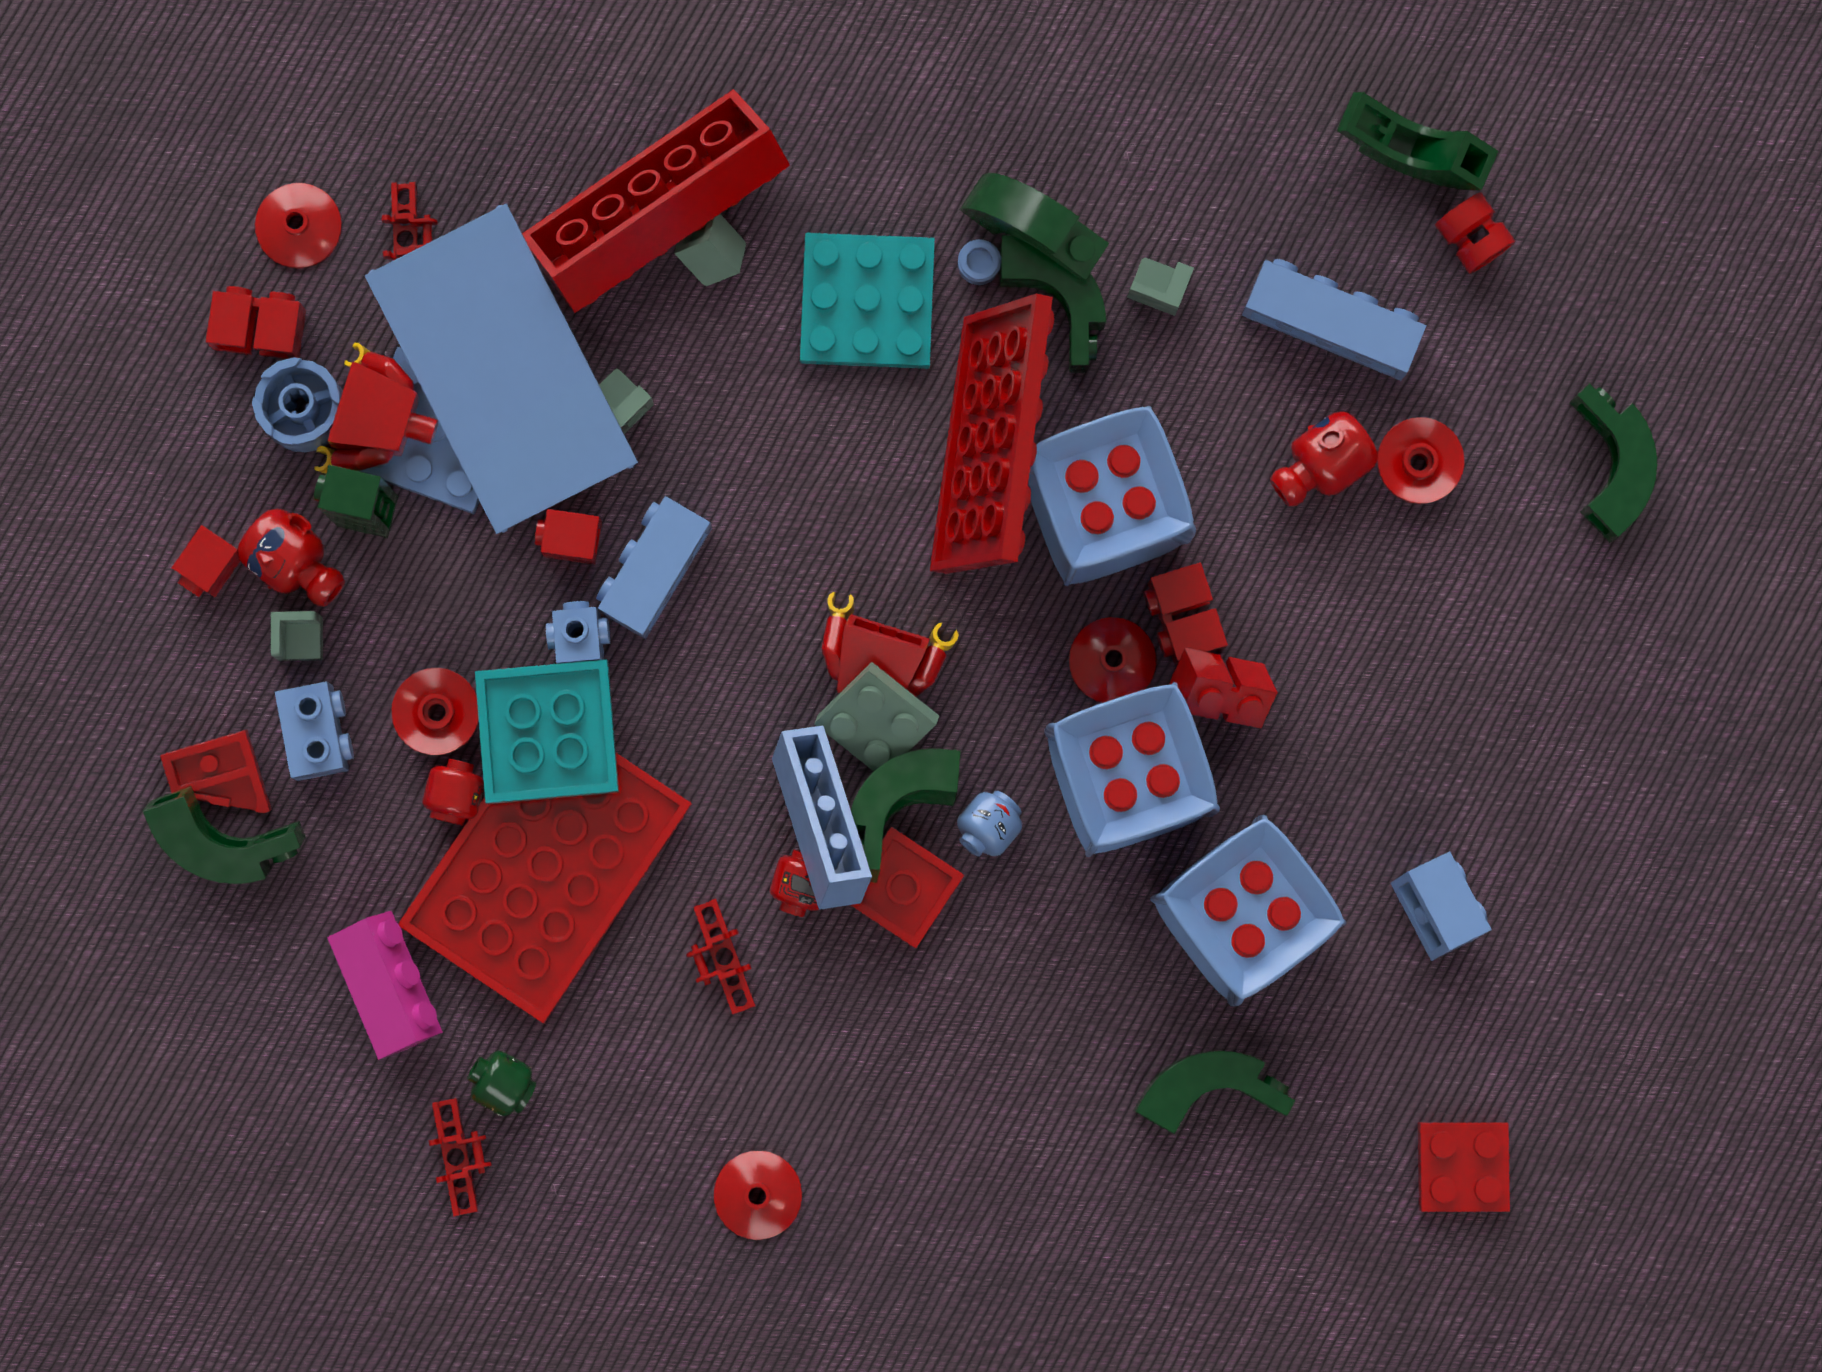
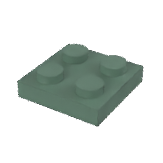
(876, 718)

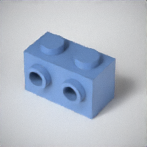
(313, 730)
(1441, 905)

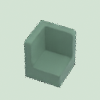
(712, 251)
(1160, 285)
(625, 399)
(297, 636)

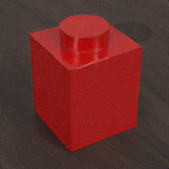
(569, 536)
(206, 563)

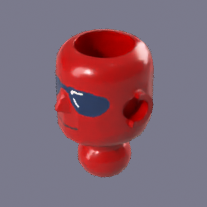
(1326, 459)
(289, 556)

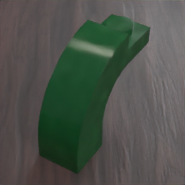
(1415, 150)
(1021, 211)
(1081, 299)
(1632, 462)
(906, 780)
(210, 854)
(1187, 1079)

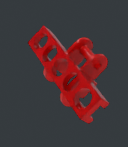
(402, 218)
(721, 969)
(465, 1165)

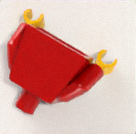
(375, 415)
(857, 642)

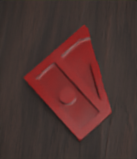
(219, 772)

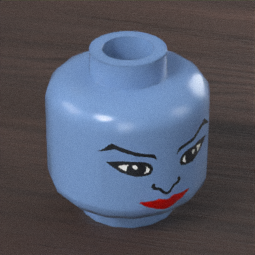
(989, 824)

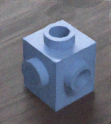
(566, 622)

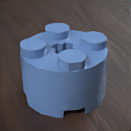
(276, 399)

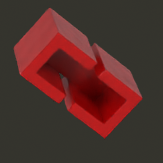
(235, 319)
(1178, 593)
(1209, 687)

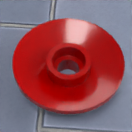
(311, 241)
(1432, 442)
(1092, 672)
(413, 706)
(775, 1178)

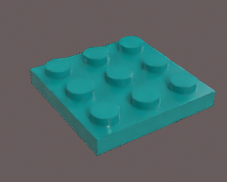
(867, 300)
(546, 731)

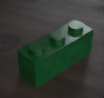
(356, 500)

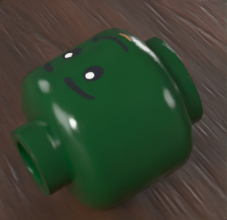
(501, 1083)

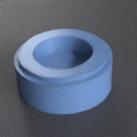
(979, 262)

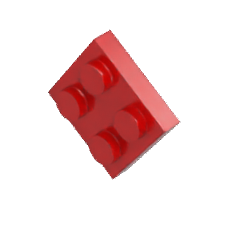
(909, 888)
(1463, 1166)

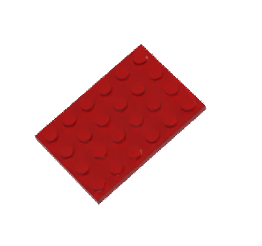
(992, 436)
(542, 884)

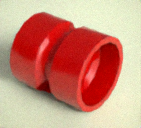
(1467, 220)

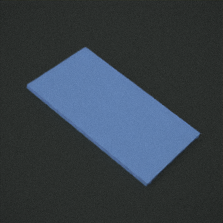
(501, 368)

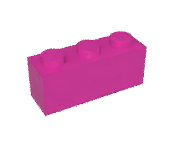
(385, 984)

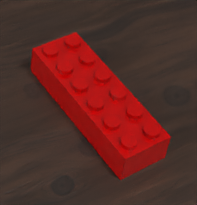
(655, 200)

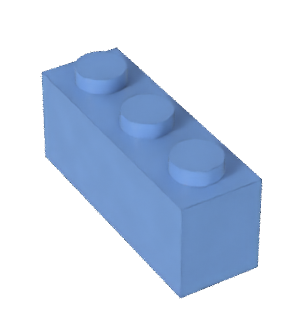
(653, 566)

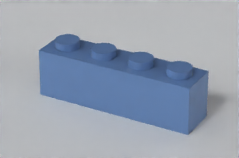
(1334, 319)
(821, 817)

